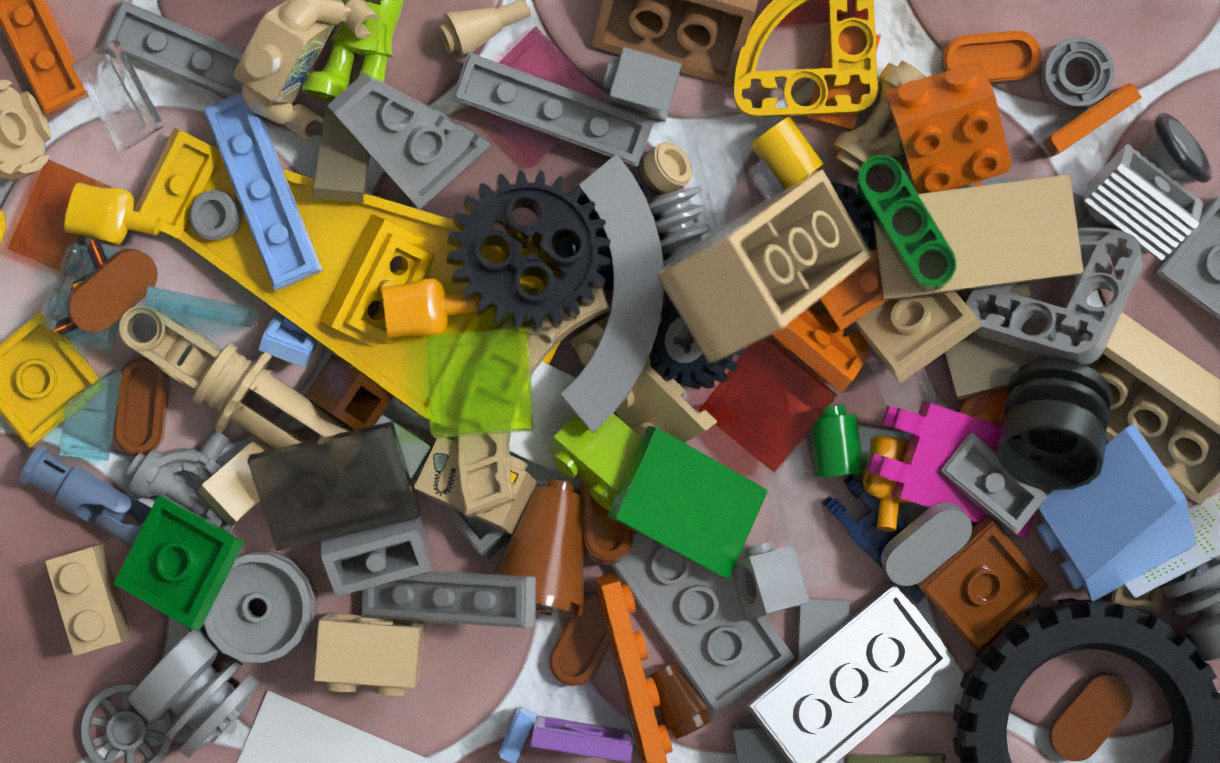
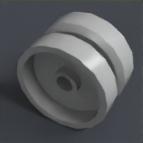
(289, 612)

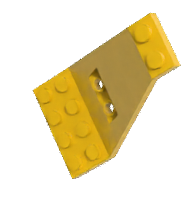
(355, 253)

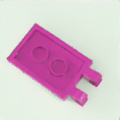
(933, 440)

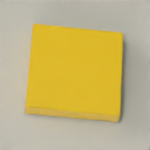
(38, 377)

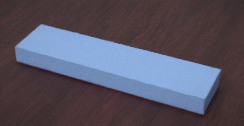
(263, 192)

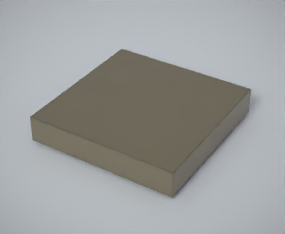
(985, 366)

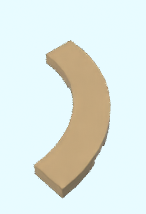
(484, 458)

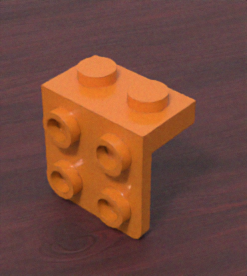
(950, 128)

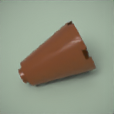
(550, 548)

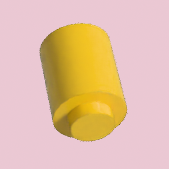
(787, 153)

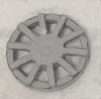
(124, 730)

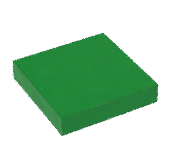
(179, 562)

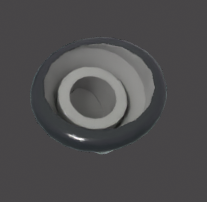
(1176, 151)

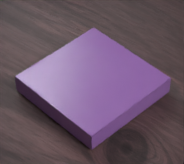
(582, 738)

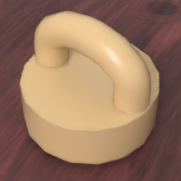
(665, 168)

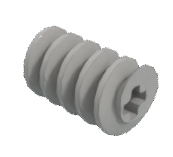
(677, 222)

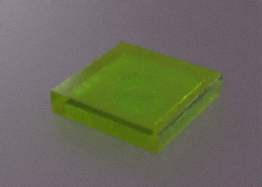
(480, 383)

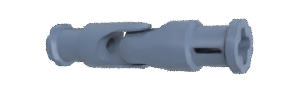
(85, 495)

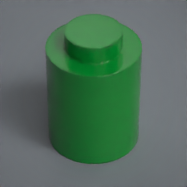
(836, 443)

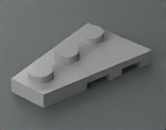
(407, 138)

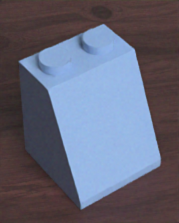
(1118, 521)

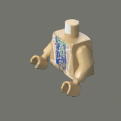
(286, 51)

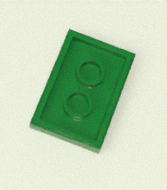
(687, 502)

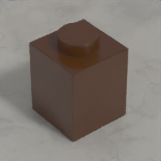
(348, 394)

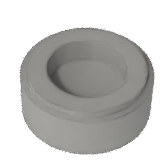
(215, 215)

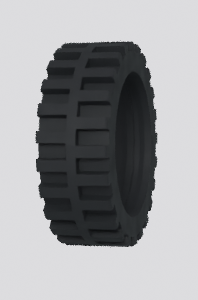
(1087, 626)

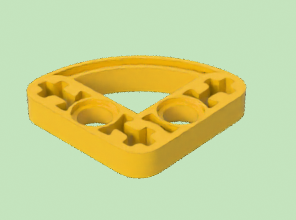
(841, 64)

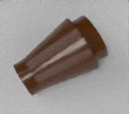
(679, 703)

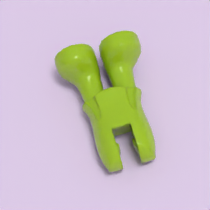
(376, 50)

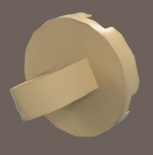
(22, 133)

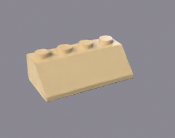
(1167, 400)

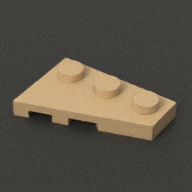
(652, 398)

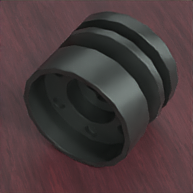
(1055, 424)

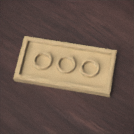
(996, 235)

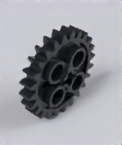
(499, 284)

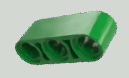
(905, 198)

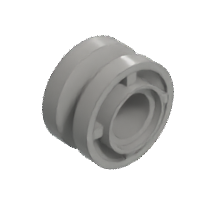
(1097, 63)

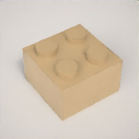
(369, 652)

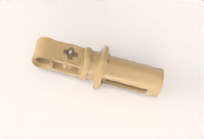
(226, 380)

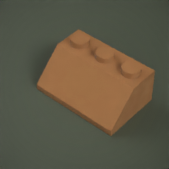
(696, 33)

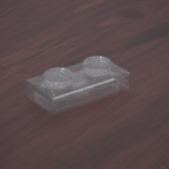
(118, 95)

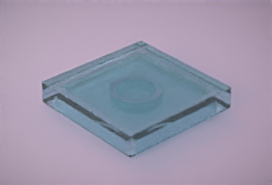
(201, 307)

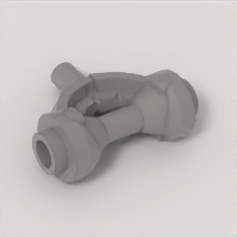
(155, 475)

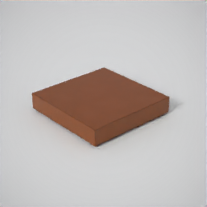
(983, 584)

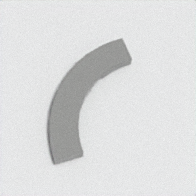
(635, 300)

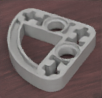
(1079, 315)

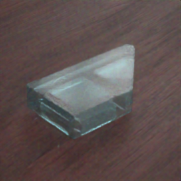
(91, 419)

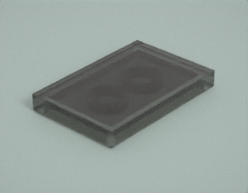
(334, 486)

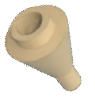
(470, 29)

